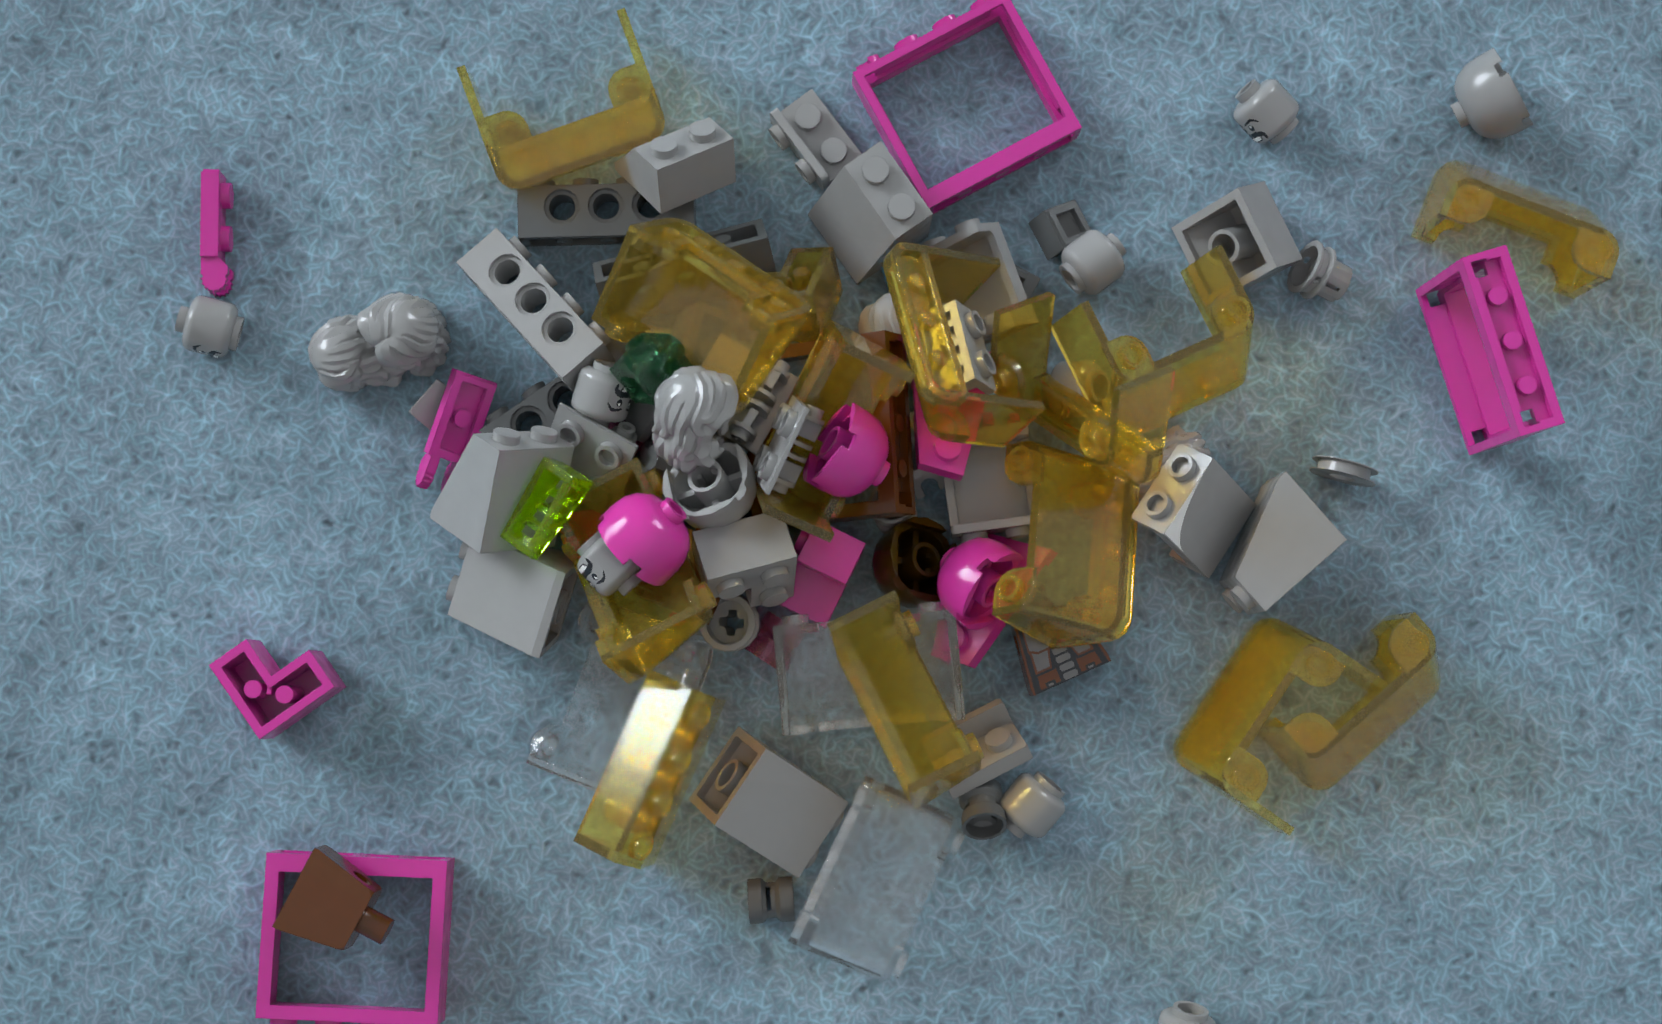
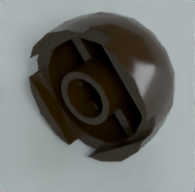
(910, 559)

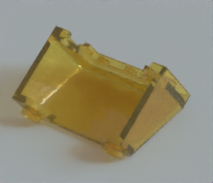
(1578, 243)
(704, 295)
(1078, 550)
(651, 620)
(1326, 752)

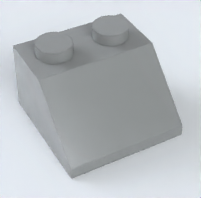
(681, 165)
(1248, 230)

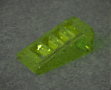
(565, 501)

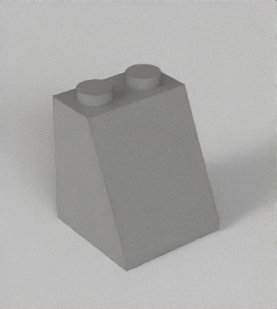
(870, 212)
(491, 483)
(1277, 546)
(514, 596)
(768, 803)

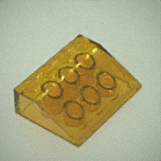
(649, 771)

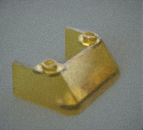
(530, 161)
(918, 285)
(1202, 369)
(837, 372)
(1123, 442)
(1243, 698)
(902, 700)

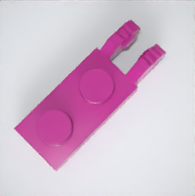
(214, 234)
(458, 417)

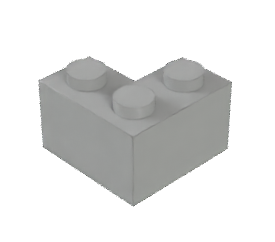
(747, 557)

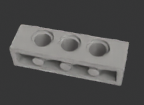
(493, 264)

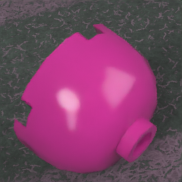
(850, 454)
(648, 534)
(970, 578)

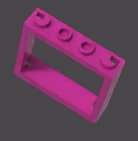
(945, 34)
(1509, 345)
(438, 868)

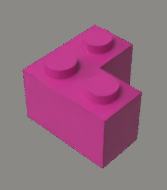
(822, 573)
(273, 696)

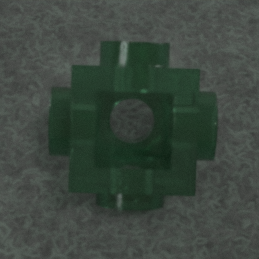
(647, 363)

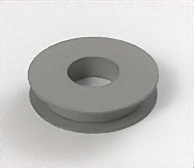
(1343, 471)

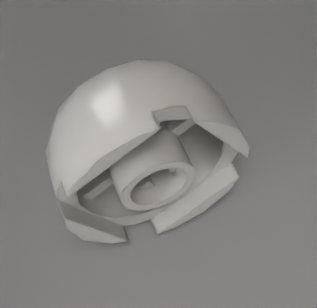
(1489, 99)
(716, 493)

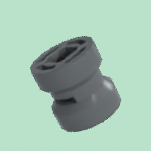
(982, 812)
(781, 900)

